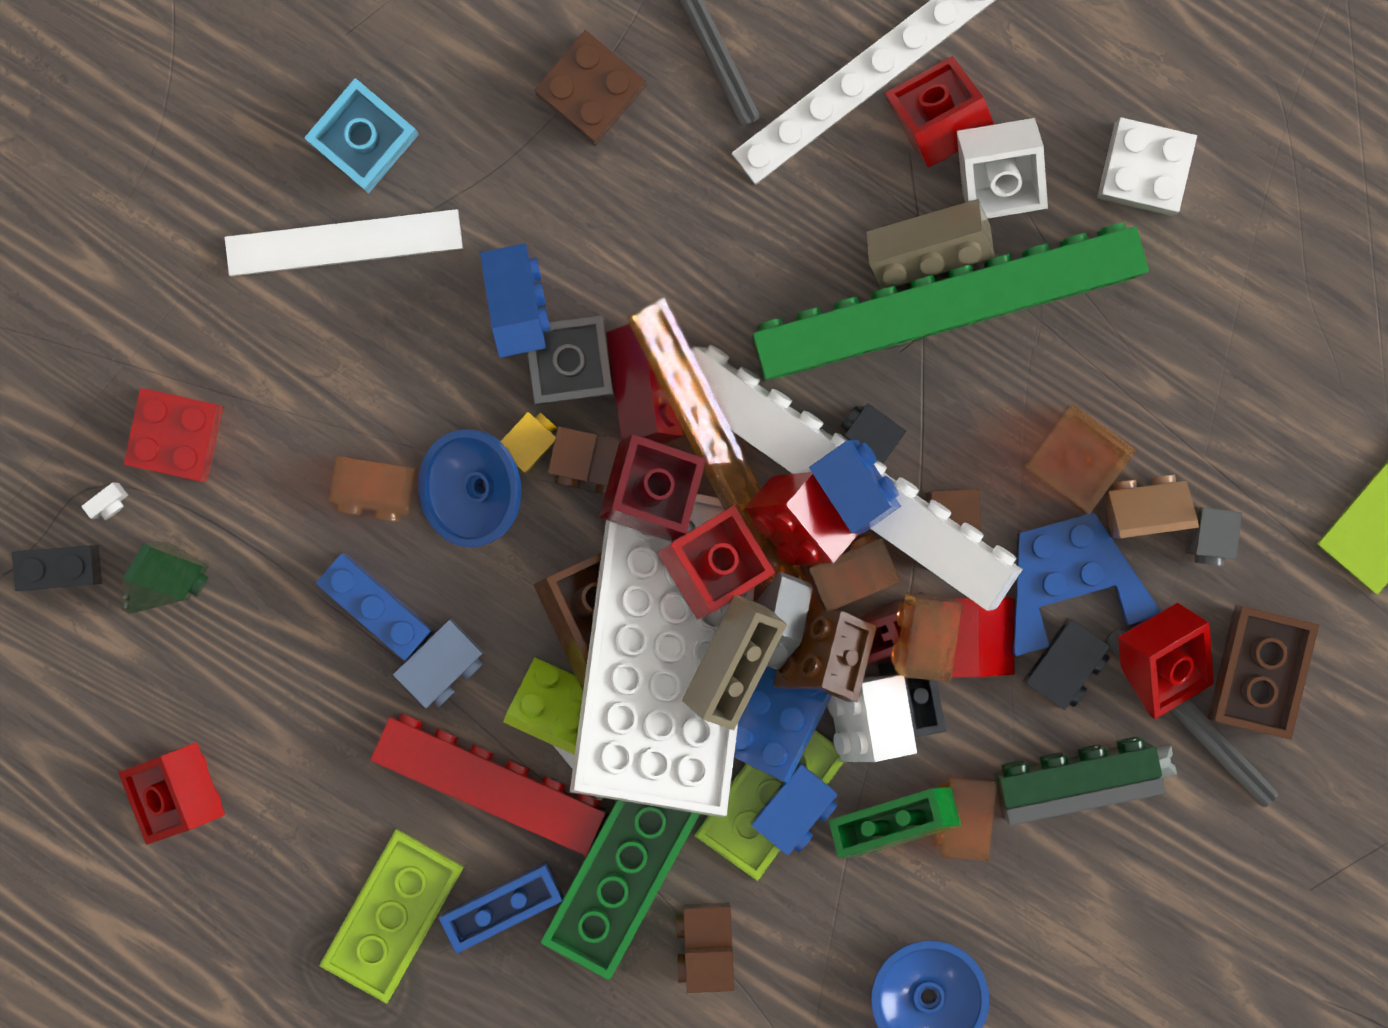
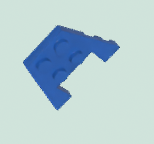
(1067, 563)

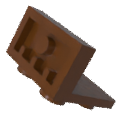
(830, 655)

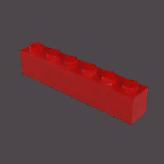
(488, 784)

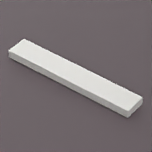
(343, 243)

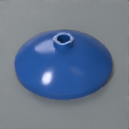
(453, 489)
(936, 965)

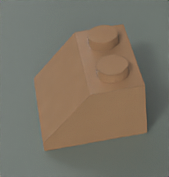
(1150, 508)

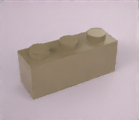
(930, 244)
(734, 662)

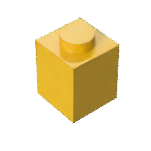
(530, 440)

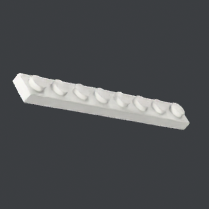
(854, 84)

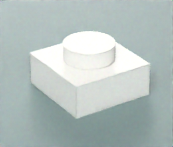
(106, 502)

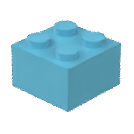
(361, 135)

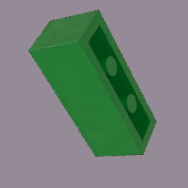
(894, 822)

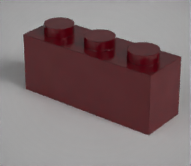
(638, 394)

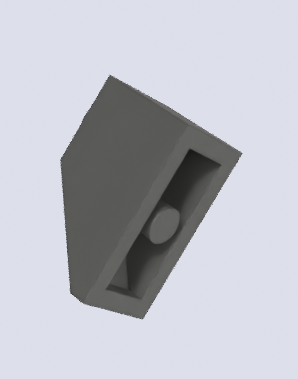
(790, 601)

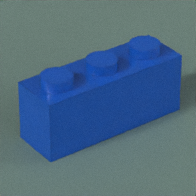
(515, 300)
(374, 606)
(501, 907)

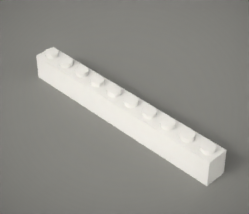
(915, 528)

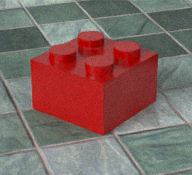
(173, 435)
(799, 520)
(716, 562)

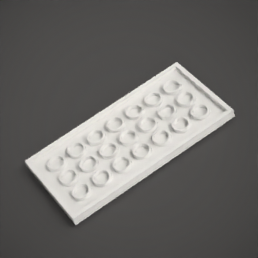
(643, 652)

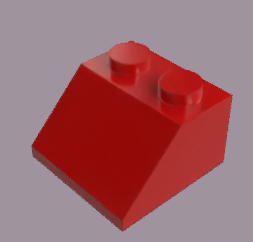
(936, 107)
(984, 640)
(1167, 658)
(172, 793)

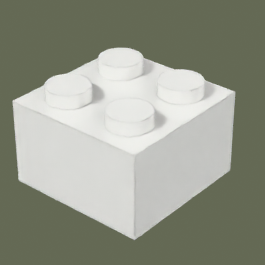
(1147, 166)
(1003, 167)
(877, 724)

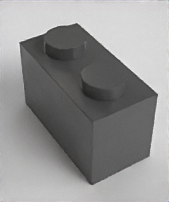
(1216, 536)

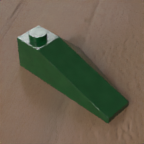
(161, 577)

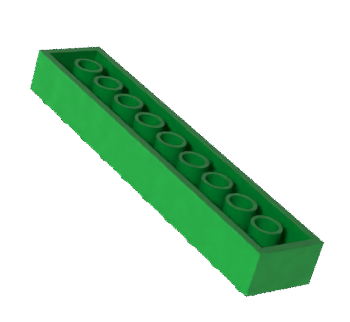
(951, 303)

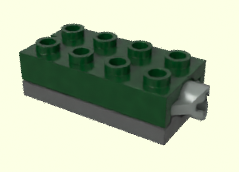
(1082, 781)

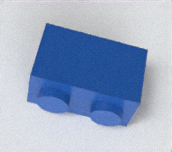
(856, 485)
(795, 809)

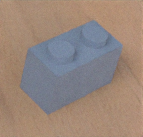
(439, 664)

